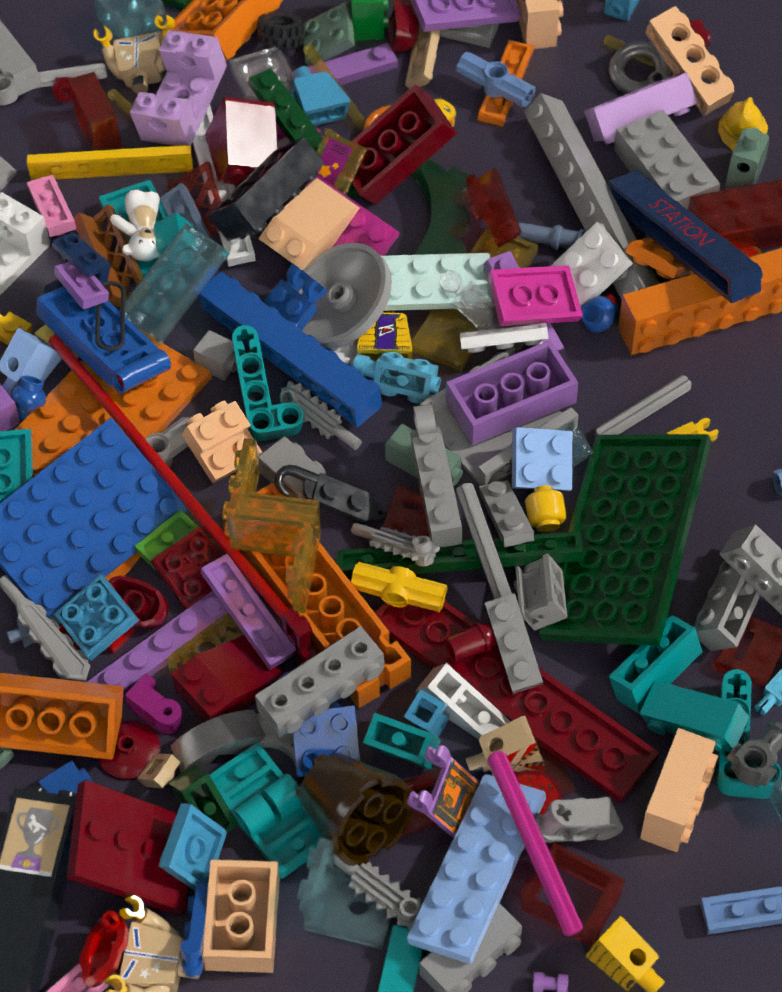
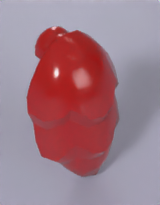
(103, 949)

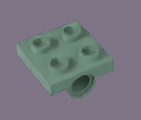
(330, 32)

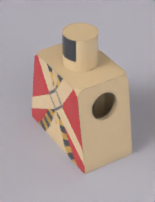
(517, 743)

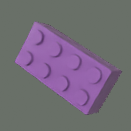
(511, 392)

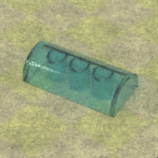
(174, 283)

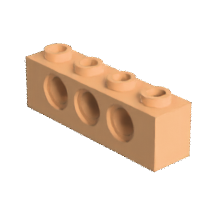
(675, 54)

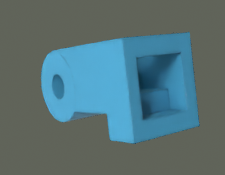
(427, 713)

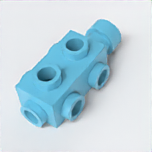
(406, 380)

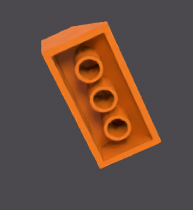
(59, 715)

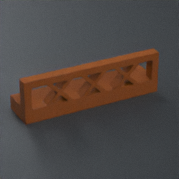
(91, 232)

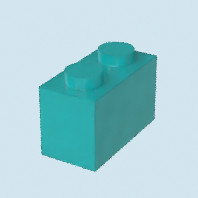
(400, 740)

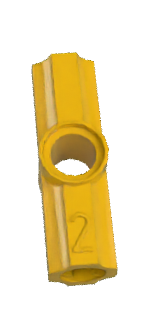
(399, 586)

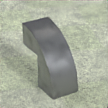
(221, 735)

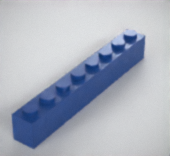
(293, 350)

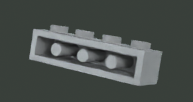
(757, 562)
(726, 610)
(320, 682)

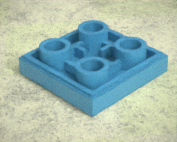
(96, 617)

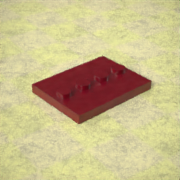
(120, 847)

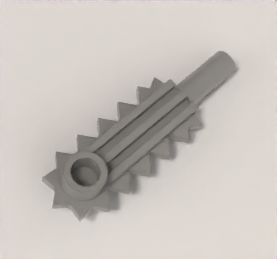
(318, 414)
(417, 548)
(385, 894)

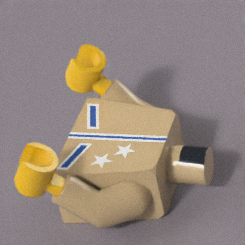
(137, 57)
(152, 953)

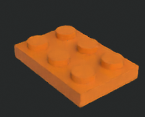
(650, 253)

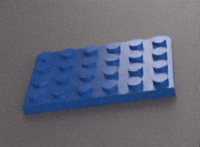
(81, 517)

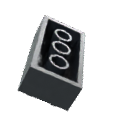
(266, 190)

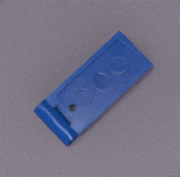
(124, 368)

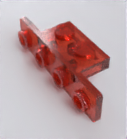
(493, 206)

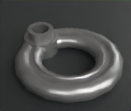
(631, 50)

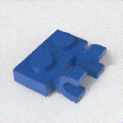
(290, 302)

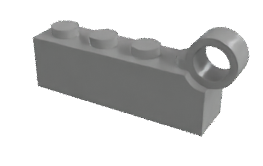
(17, 69)
(435, 479)

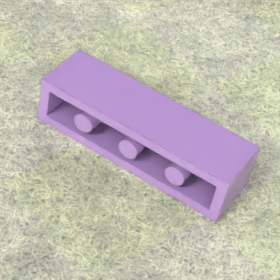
(671, 95)

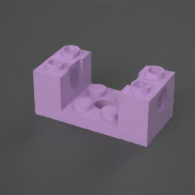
(194, 71)

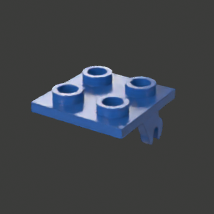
(326, 734)

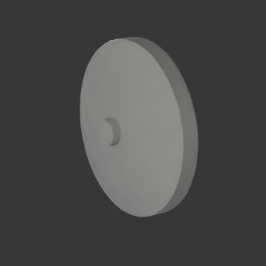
(356, 293)

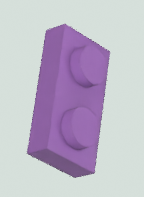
(84, 289)

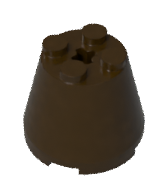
(355, 806)

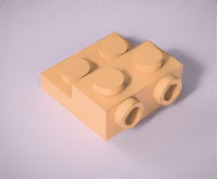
(217, 438)

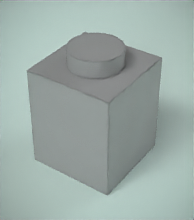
(216, 355)

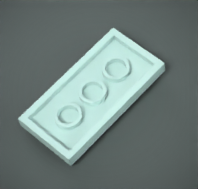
(417, 279)

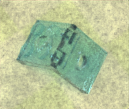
(327, 902)

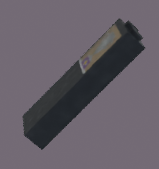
(32, 882)

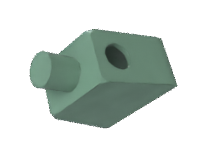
(752, 150)

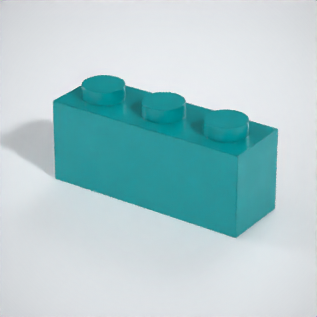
(659, 663)
(699, 713)

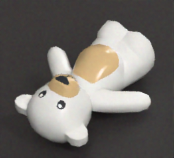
(142, 213)

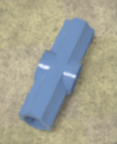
(495, 79)

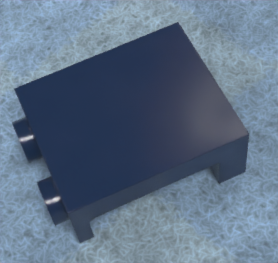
(82, 257)

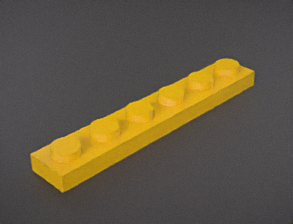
(111, 162)

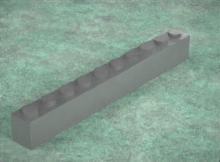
(584, 183)

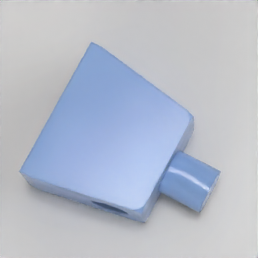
(27, 357)

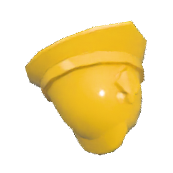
(738, 117)

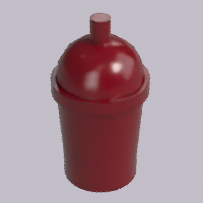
(470, 641)

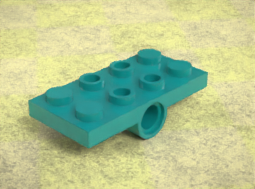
(267, 808)

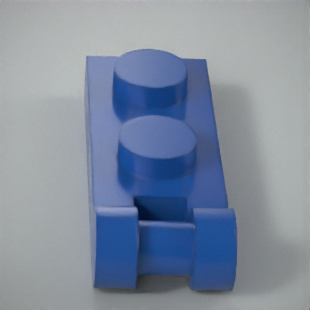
(194, 932)

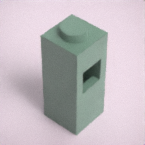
(399, 453)

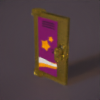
(339, 159)

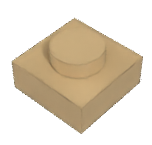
(159, 771)

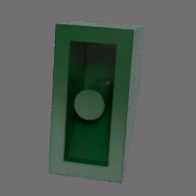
(199, 790)

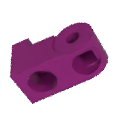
(153, 708)

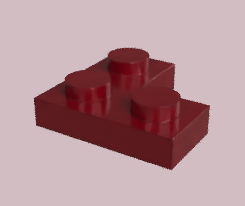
(298, 632)

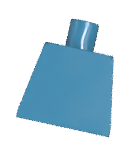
(319, 96)

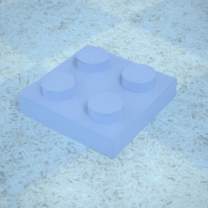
(541, 458)

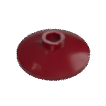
(130, 762)

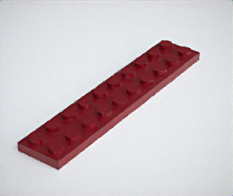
(556, 715)

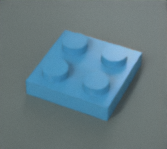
(192, 846)

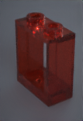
(94, 113)
(587, 871)

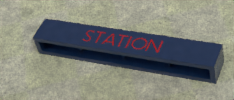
(686, 237)

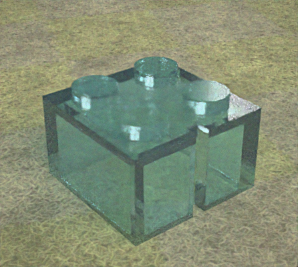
(129, 17)

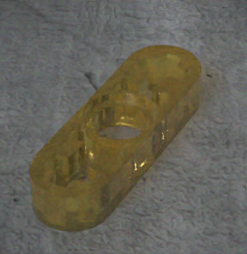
(209, 634)

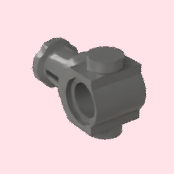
(759, 751)

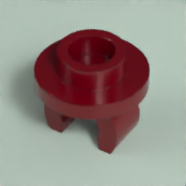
(61, 89)

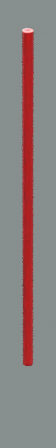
(169, 476)

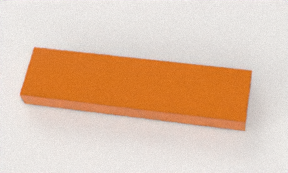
(516, 58)

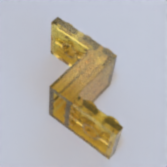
(273, 524)

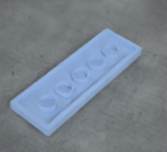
(472, 875)

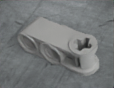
(579, 820)

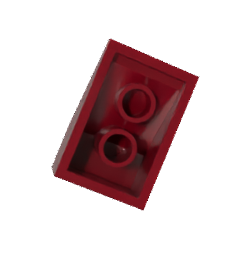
(223, 679)

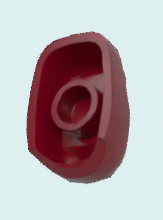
(403, 26)
(143, 600)

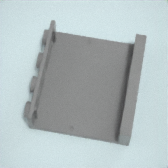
(492, 458)

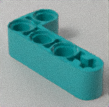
(258, 383)
(733, 787)

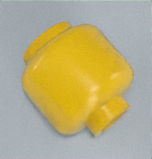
(545, 509)

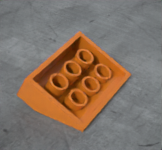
(226, 19)

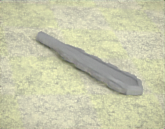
(55, 646)

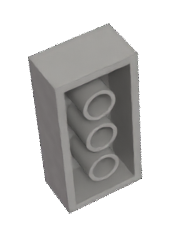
(664, 157)

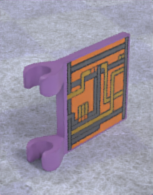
(451, 792)

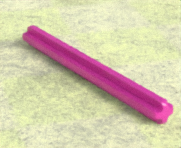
(535, 843)

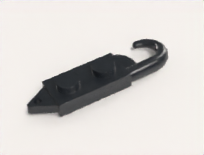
(332, 494)

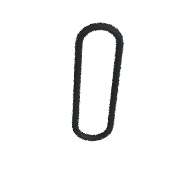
(122, 327)

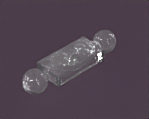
(472, 303)

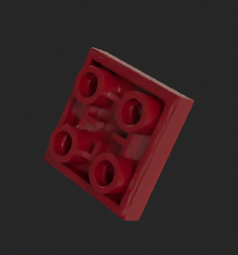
(182, 566)

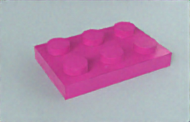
(534, 295)

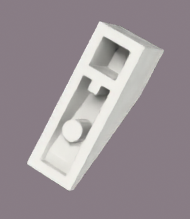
(463, 701)

